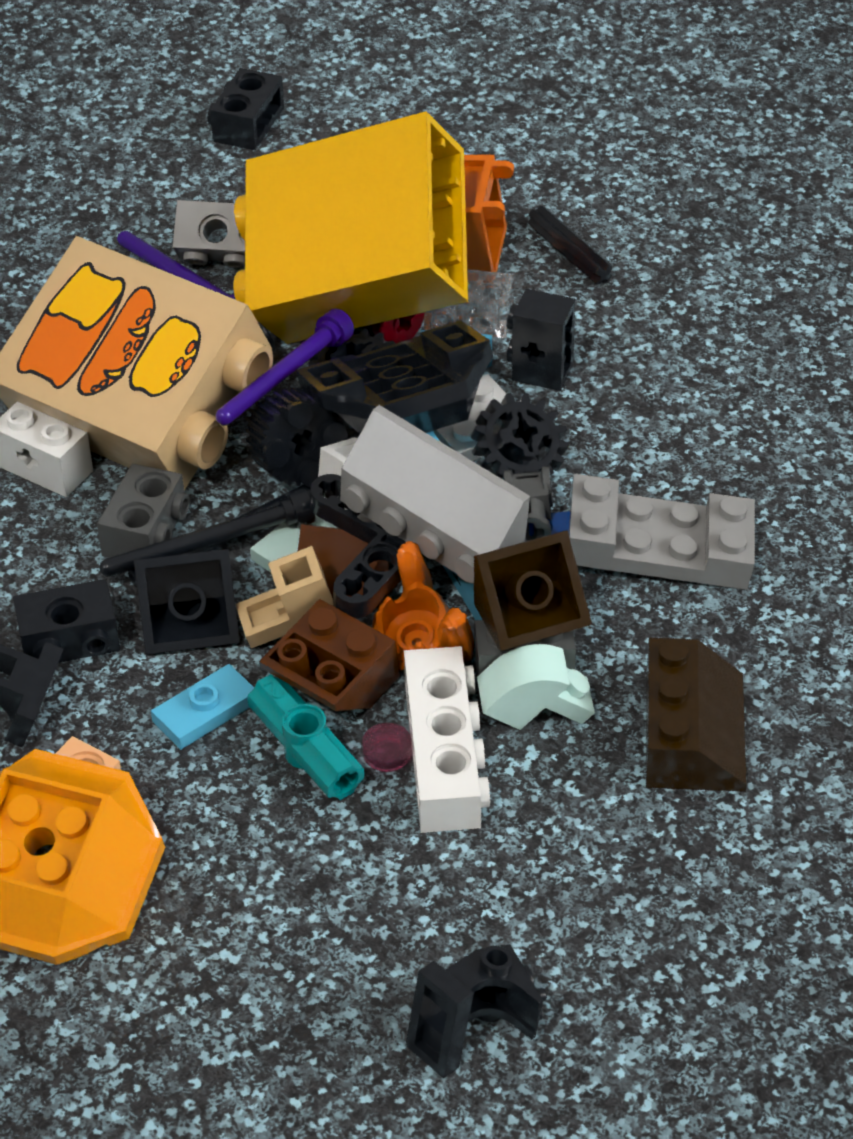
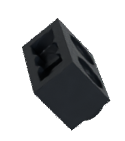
(246, 108)

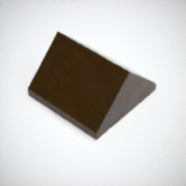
(530, 591)

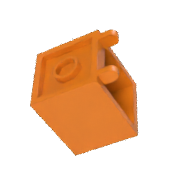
(485, 210)

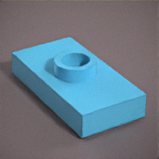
(203, 706)

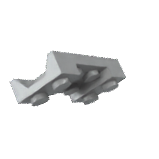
(662, 536)

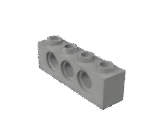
(192, 230)

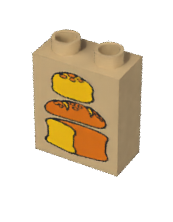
(133, 359)

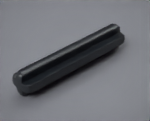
(570, 245)

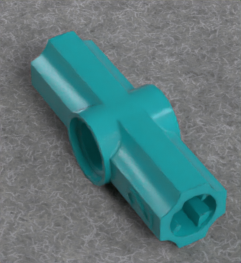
(305, 737)

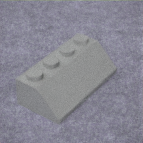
(430, 494)

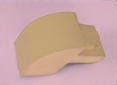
(298, 587)

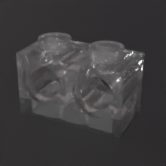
(487, 305)

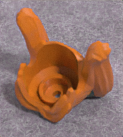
(421, 612)

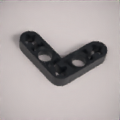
(380, 547)

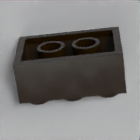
(693, 718)

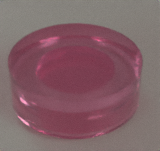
(387, 747)

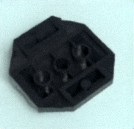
(420, 379)

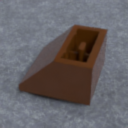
(335, 659)

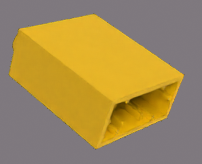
(354, 227)

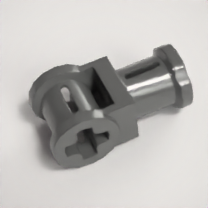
(539, 489)

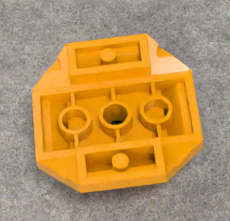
(99, 862)

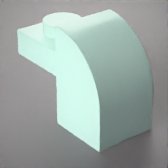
(533, 679)

